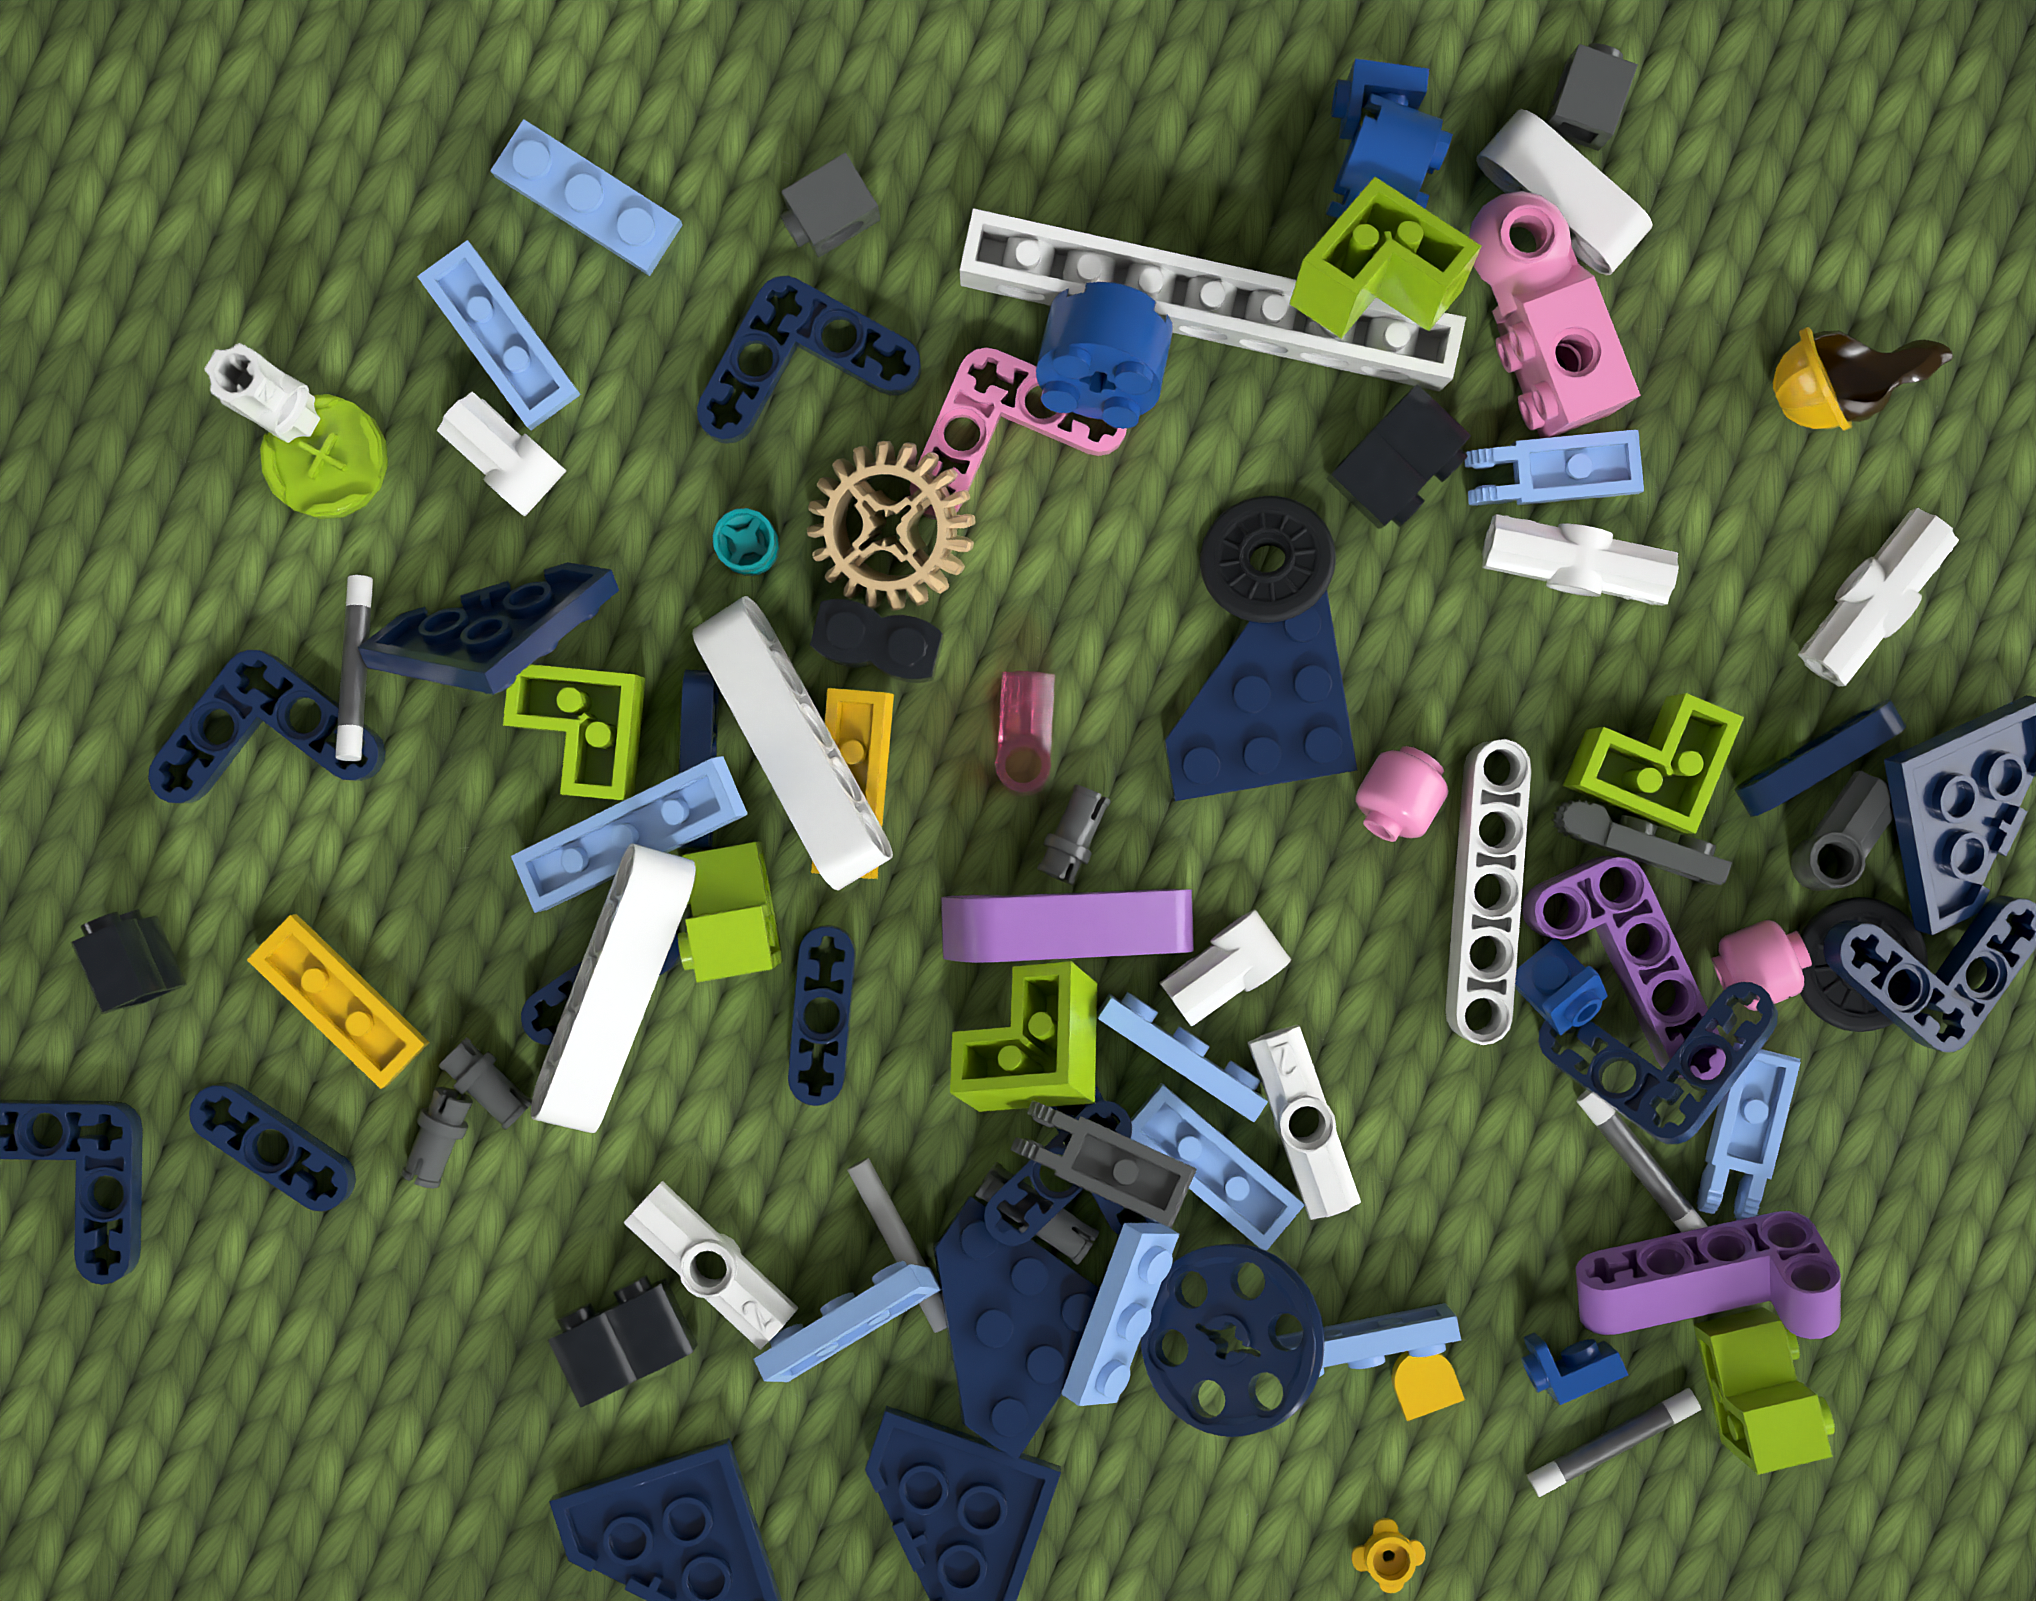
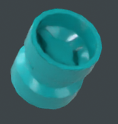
(737, 536)

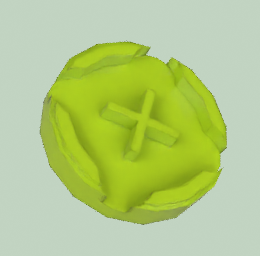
(331, 469)

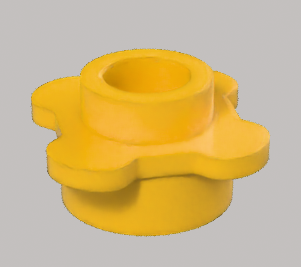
(1393, 1573)

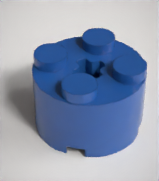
(1395, 148)
(1104, 354)

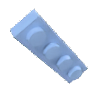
(655, 818)

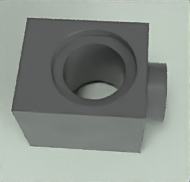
(1591, 95)
(829, 206)

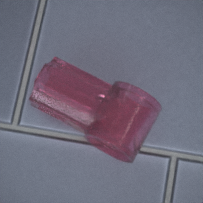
(1025, 726)

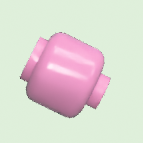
(1402, 794)
(1765, 958)

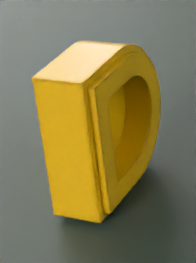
(1424, 1384)

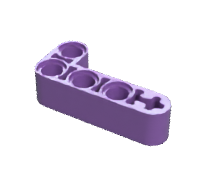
(1066, 925)
(1636, 974)
(1713, 1271)

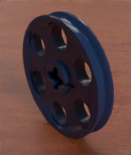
(1255, 1327)

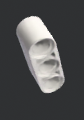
(1537, 160)

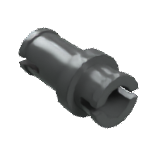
(1073, 835)
(485, 1083)
(440, 1128)

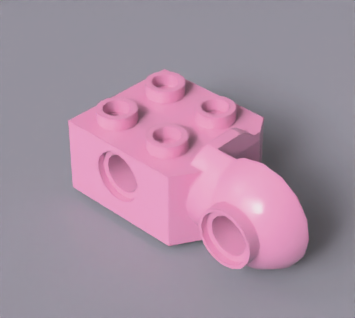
(1549, 311)

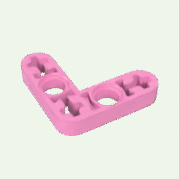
(986, 411)

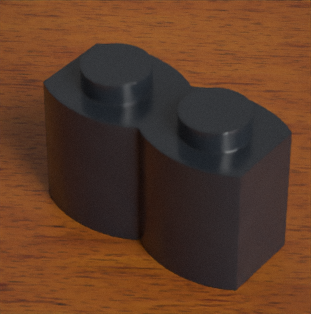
(1399, 458)
(861, 638)
(127, 960)
(622, 1340)

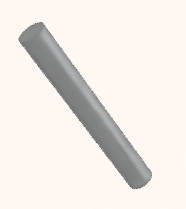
(894, 1232)

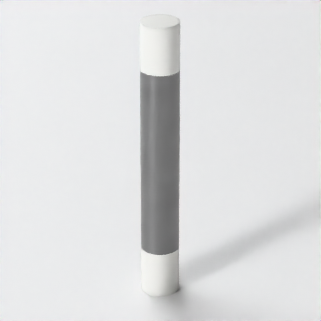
(353, 668)
(1641, 1162)
(1614, 1442)

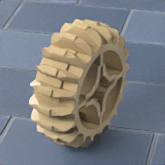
(870, 504)

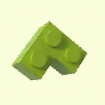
(1388, 252)
(600, 722)
(1668, 776)
(732, 915)
(1043, 1054)
(1756, 1395)

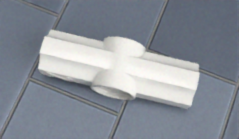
(262, 393)
(1580, 560)
(1878, 597)
(1315, 1159)
(741, 1295)

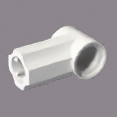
(511, 462)
(1238, 959)

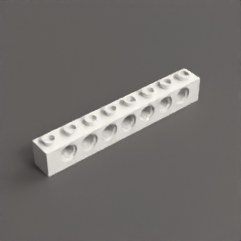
(1205, 299)

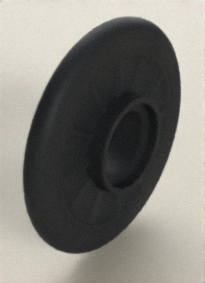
(1274, 594)
(1832, 996)

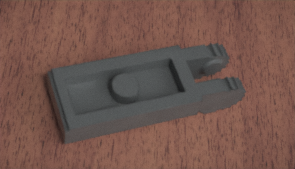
(1637, 841)
(1112, 1166)

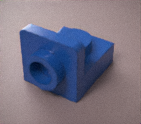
(1391, 81)
(1560, 987)
(1581, 1370)

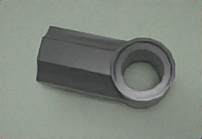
(1849, 830)

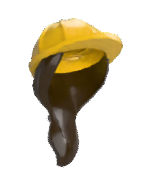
(1839, 380)

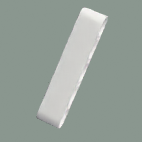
(792, 743)
(1501, 920)
(612, 988)

